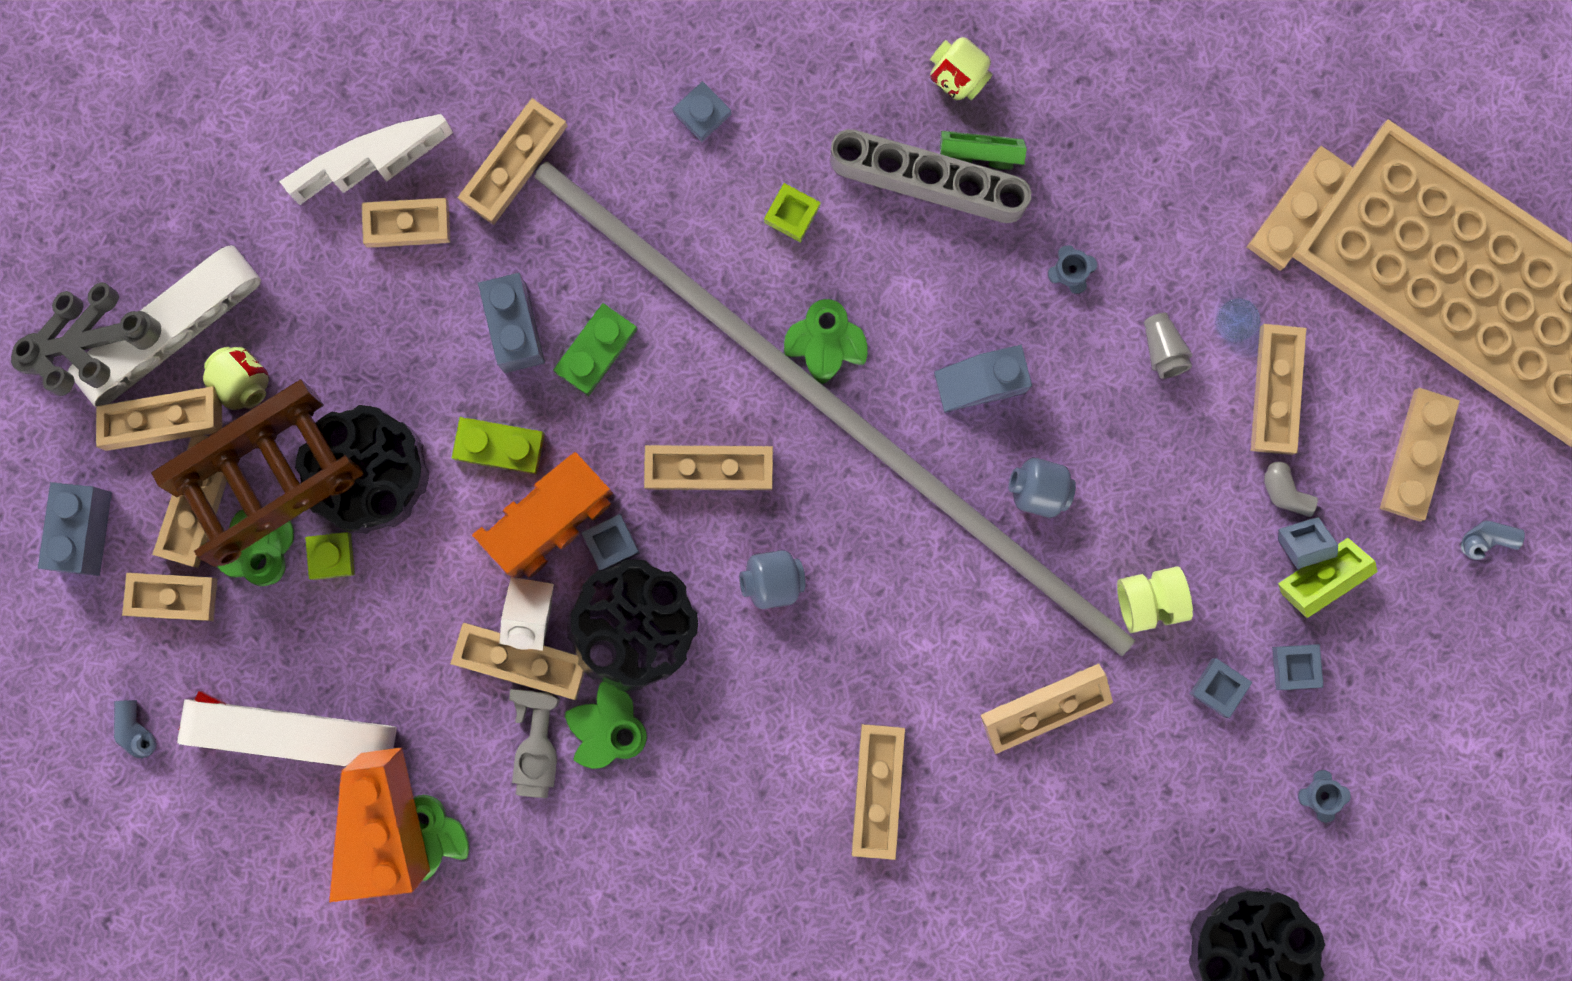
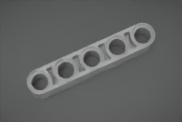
(950, 171)

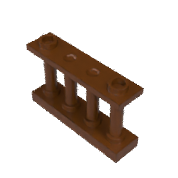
(222, 454)

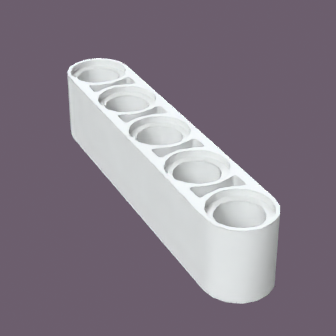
(183, 314)
(280, 733)

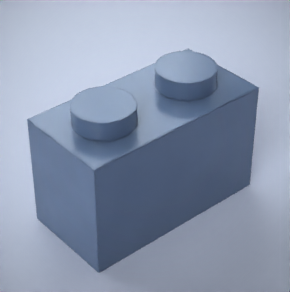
(511, 323)
(74, 529)

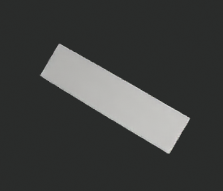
(385, 150)

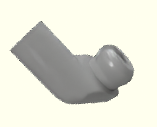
(1284, 493)

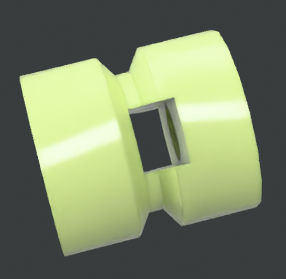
(1154, 599)

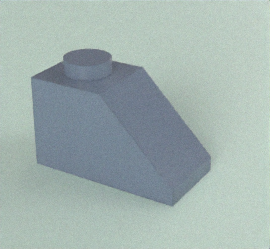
(983, 379)

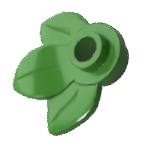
(826, 347)
(270, 547)
(599, 728)
(442, 834)

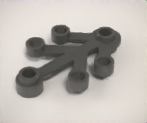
(37, 351)

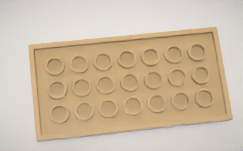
(1454, 272)

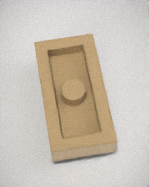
(406, 222)
(169, 596)

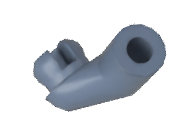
(1488, 534)
(129, 732)

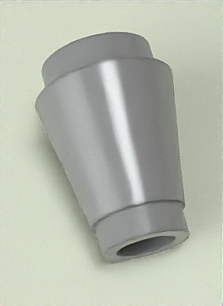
(1166, 347)

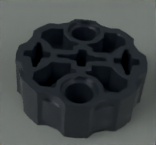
(361, 510)
(589, 632)
(1278, 918)

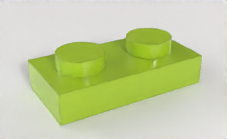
(498, 445)
(1326, 581)

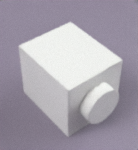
(526, 614)

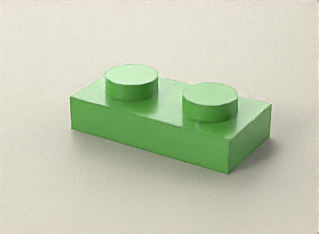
(999, 151)
(595, 349)

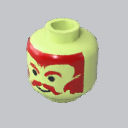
(960, 68)
(236, 377)

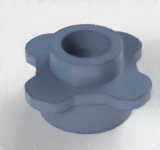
(1070, 257)
(1337, 796)

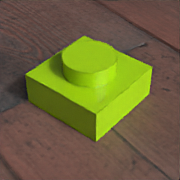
(792, 212)
(330, 556)

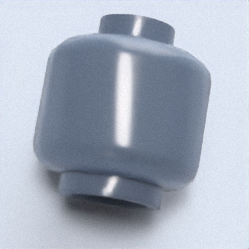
(1042, 487)
(772, 579)

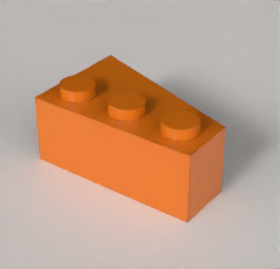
(545, 517)
(377, 830)

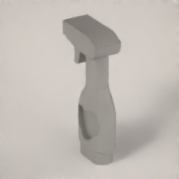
(536, 755)

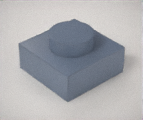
(702, 111)
(610, 542)
(1308, 542)
(1297, 667)
(1220, 688)

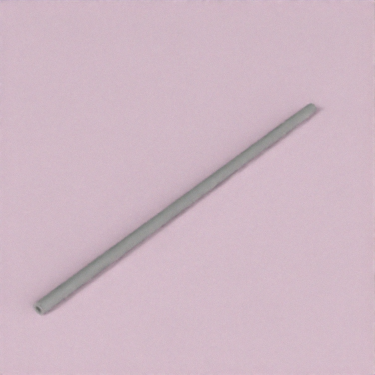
(835, 409)

